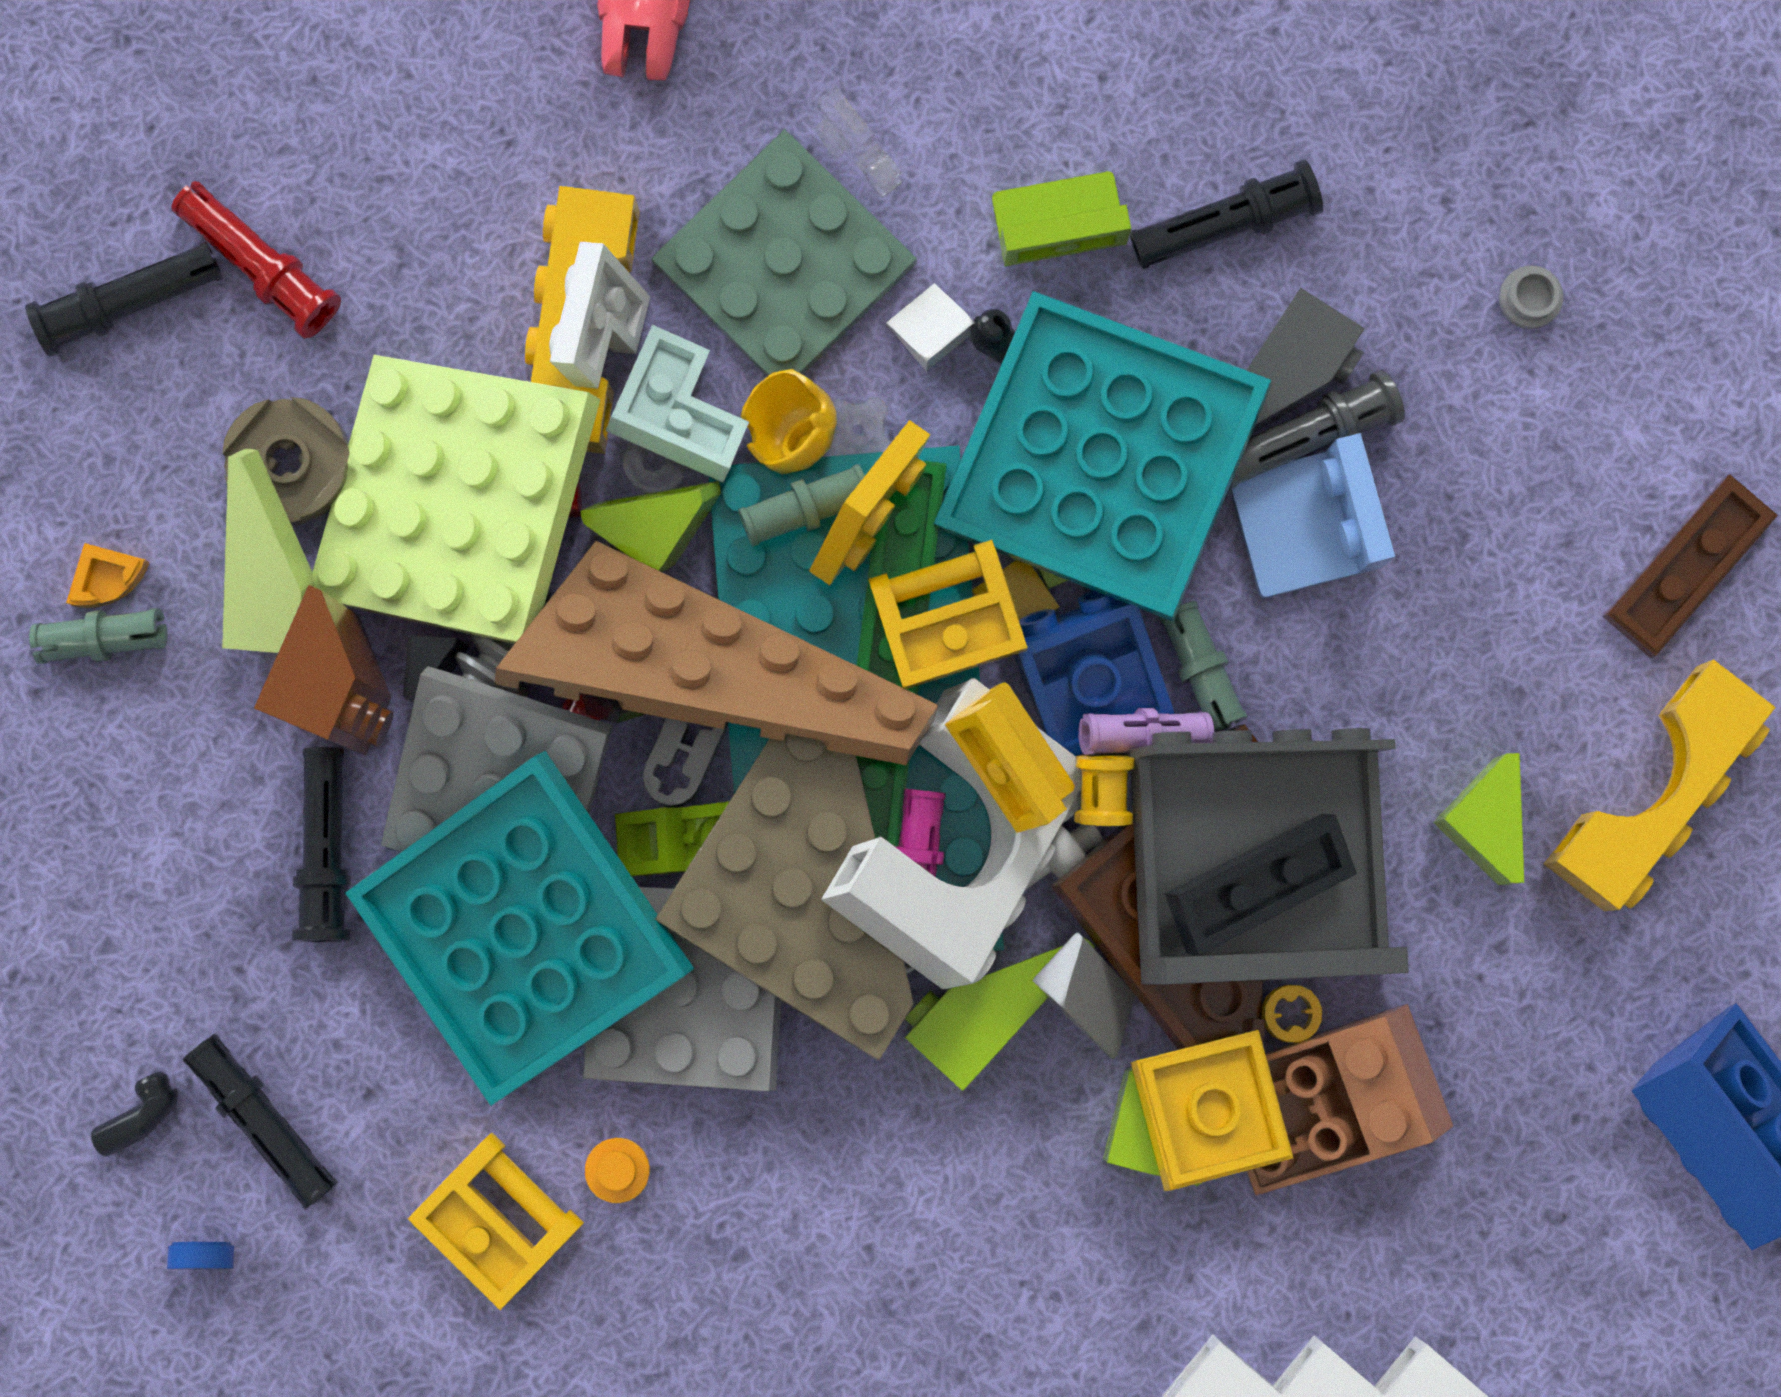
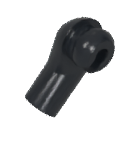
(992, 334)
(137, 1123)

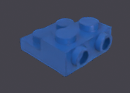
(1089, 664)

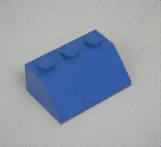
(1723, 1116)

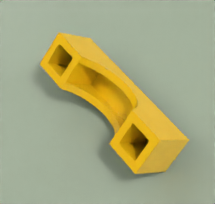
(578, 218)
(1708, 726)

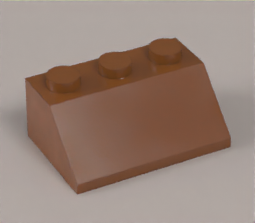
(328, 677)

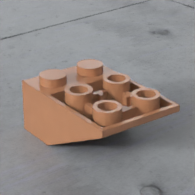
(1353, 1098)

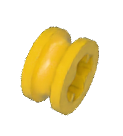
(1289, 994)

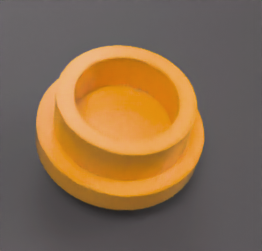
(617, 1170)

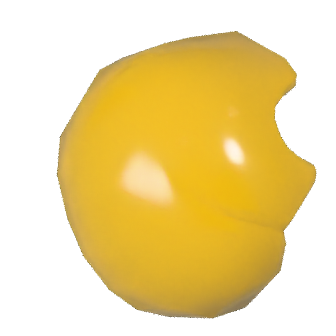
(789, 422)

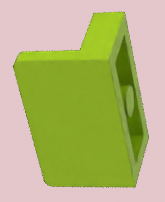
(1060, 218)

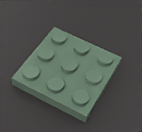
(784, 259)

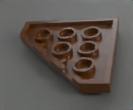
(1104, 902)

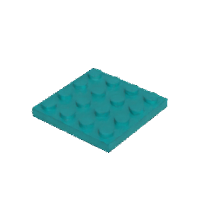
(1103, 455)
(519, 928)

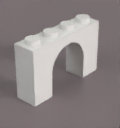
(932, 924)

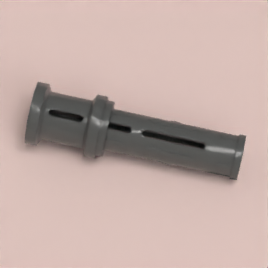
(1333, 419)

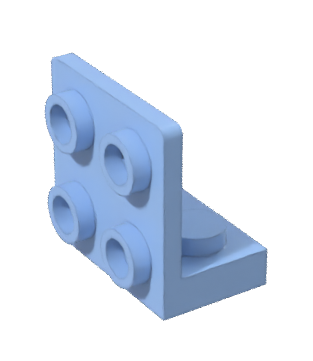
(1313, 520)

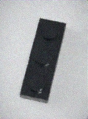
(1260, 884)

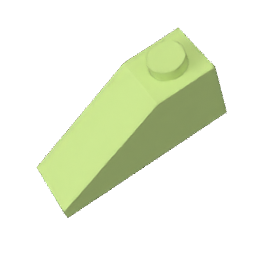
(262, 560)

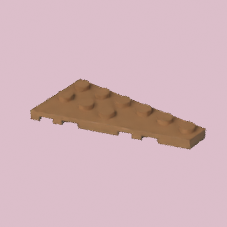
(697, 660)

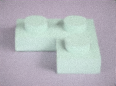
(664, 416)

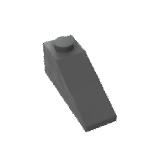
(1304, 355)

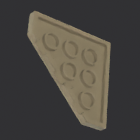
(760, 889)

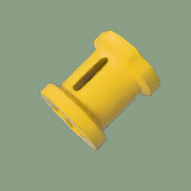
(1104, 790)

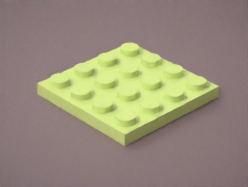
(454, 497)

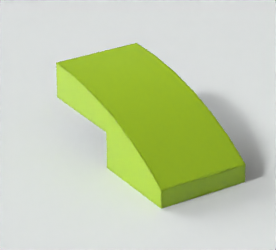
(664, 837)

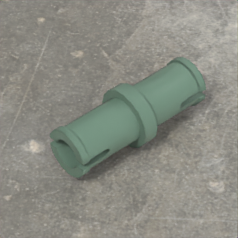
(800, 506)
(98, 636)
(1203, 666)

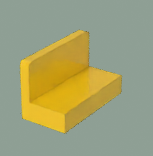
(1012, 758)

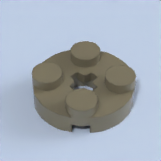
(323, 456)

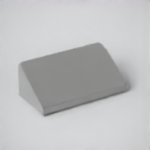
(1088, 993)

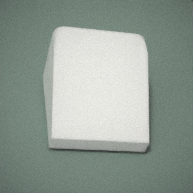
(931, 326)

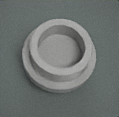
(1531, 297)

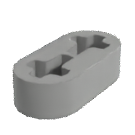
(695, 767)

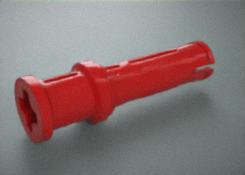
(275, 275)

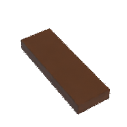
(1690, 566)

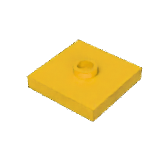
(1211, 1110)

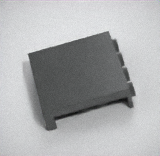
(1228, 796)

